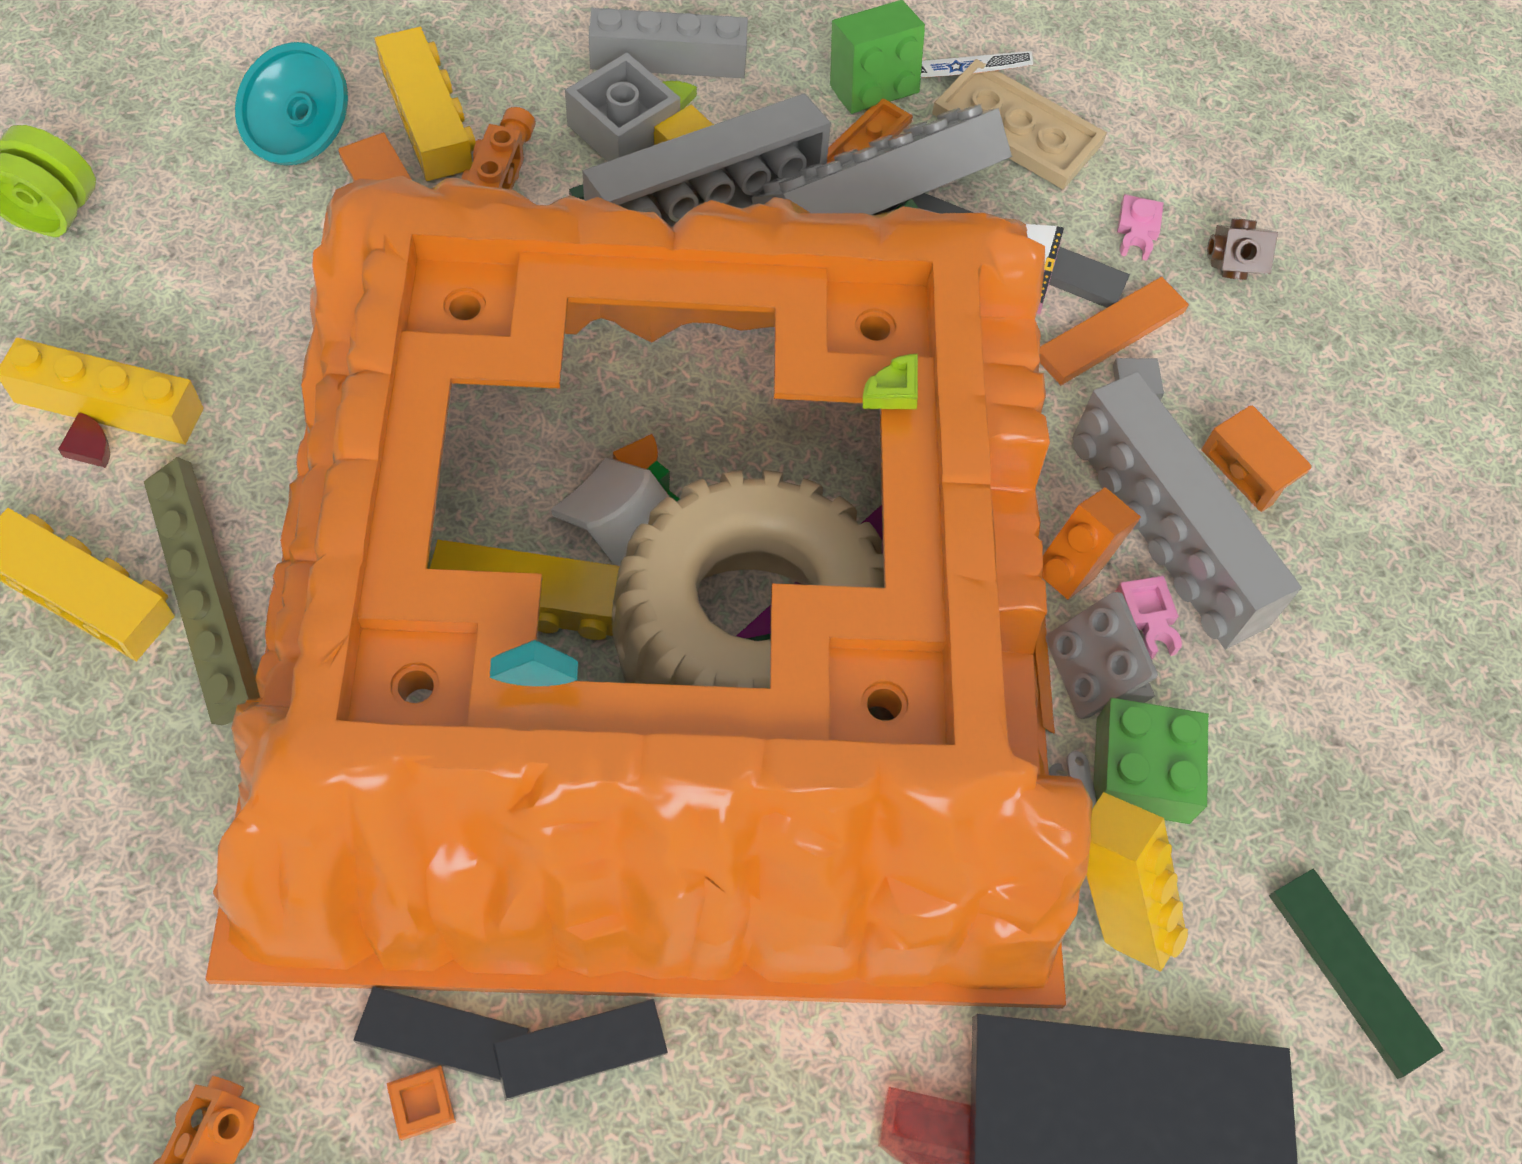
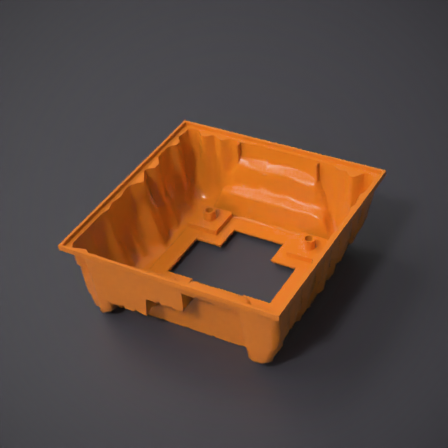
(657, 825)

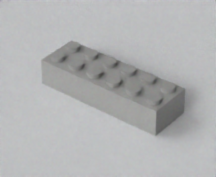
(715, 163)
(898, 165)
(1184, 511)

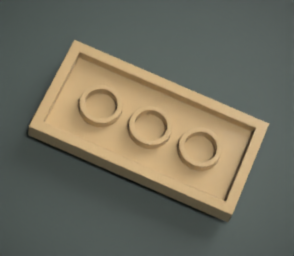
(1037, 130)

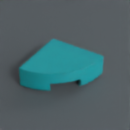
(534, 666)

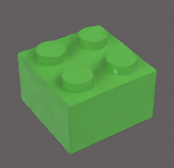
(876, 55)
(1153, 758)

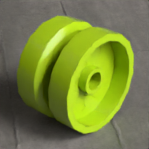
(41, 180)

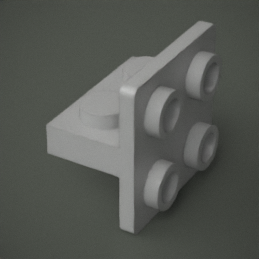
(1102, 657)

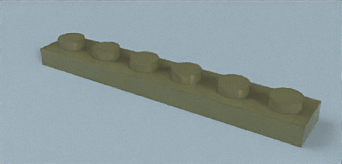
(201, 591)

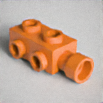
(500, 152)
(223, 1129)

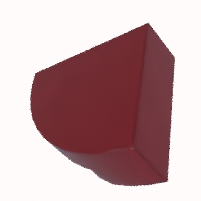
(86, 442)

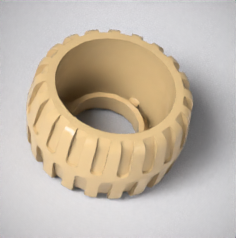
(720, 529)

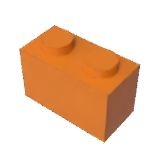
(1087, 542)

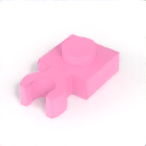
(1140, 222)
(1152, 612)

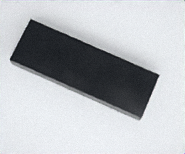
(433, 1033)
(579, 1049)

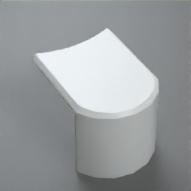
(612, 505)

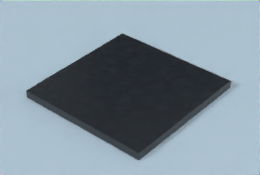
(1125, 1097)

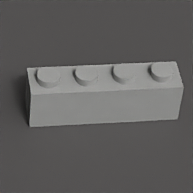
(670, 41)

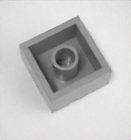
(619, 107)

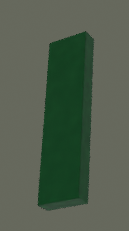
(1356, 974)

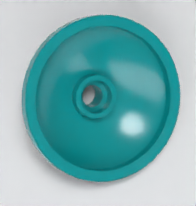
(280, 92)

